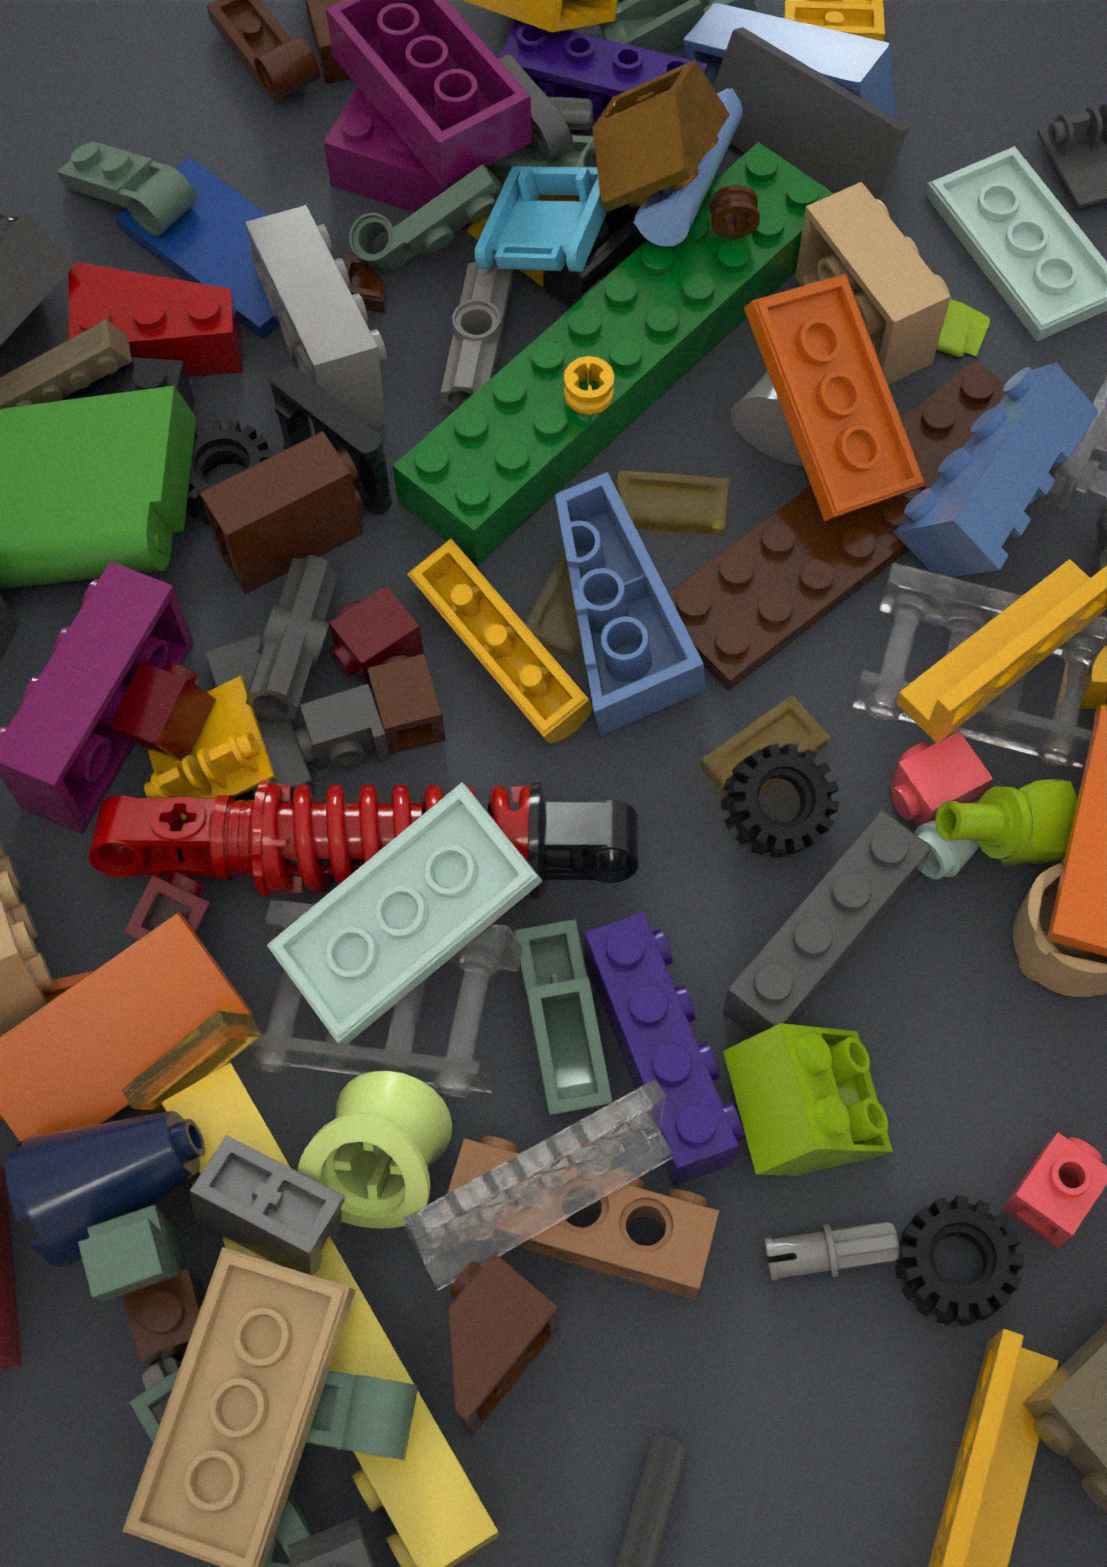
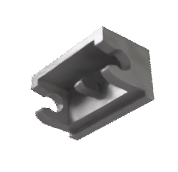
(266, 1206)

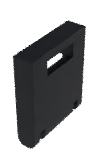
(301, 398)

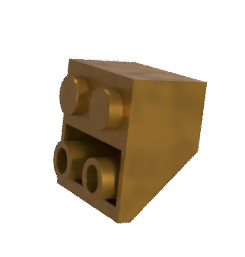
(656, 136)

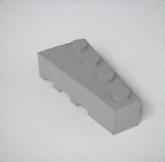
(316, 311)

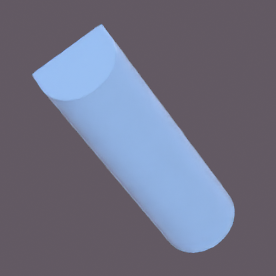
(670, 213)

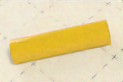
(502, 643)

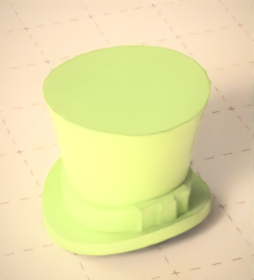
(380, 1148)

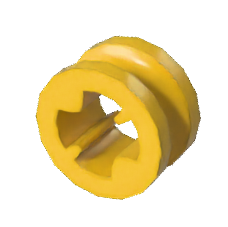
(588, 369)

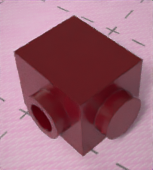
(372, 632)
(163, 710)
(166, 898)

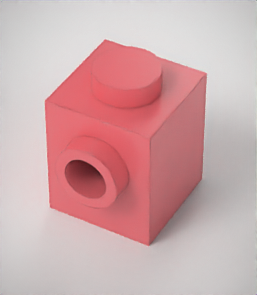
(937, 775)
(1059, 1189)

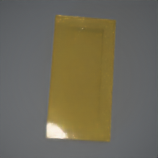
(674, 501)
(554, 614)
(782, 725)
(192, 1059)

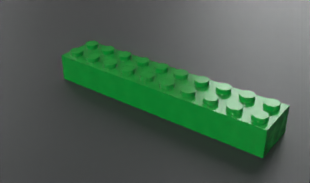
(647, 319)

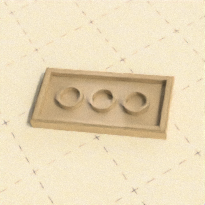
(240, 1412)

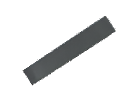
(548, 126)

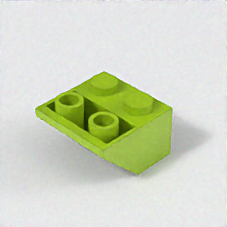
(806, 1099)

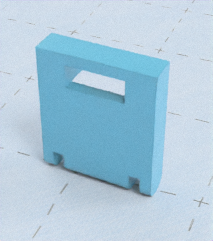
(542, 233)

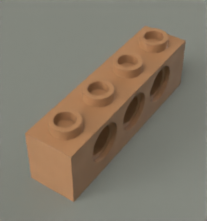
(605, 1247)

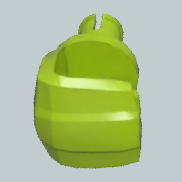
(1015, 823)

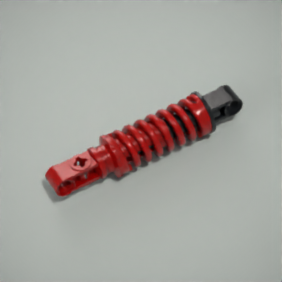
(329, 840)

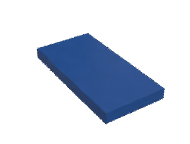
(211, 245)

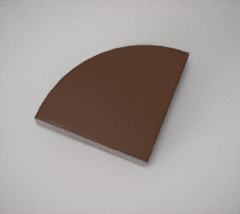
(365, 282)

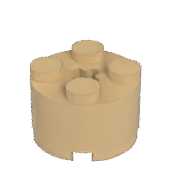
(1051, 963)

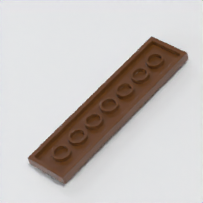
(802, 567)

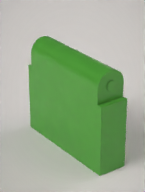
(92, 485)

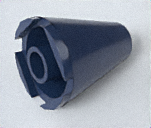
(98, 1175)

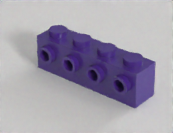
(585, 65)
(658, 1044)

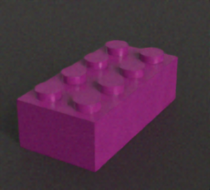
(432, 82)
(60, 745)

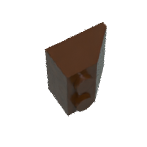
(495, 1335)

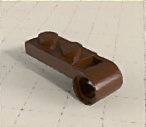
(264, 47)

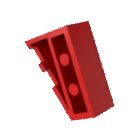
(160, 316)

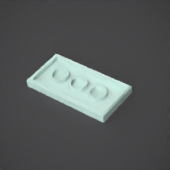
(1023, 242)
(403, 914)

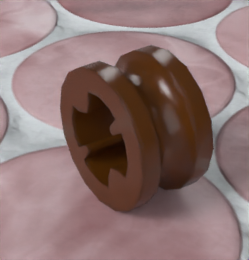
(734, 211)

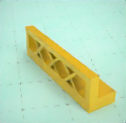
(1004, 650)
(993, 1458)

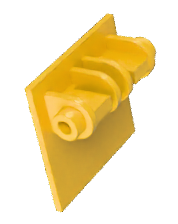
(226, 756)

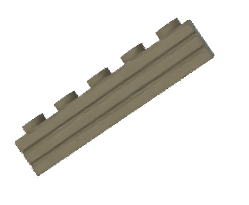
(67, 367)

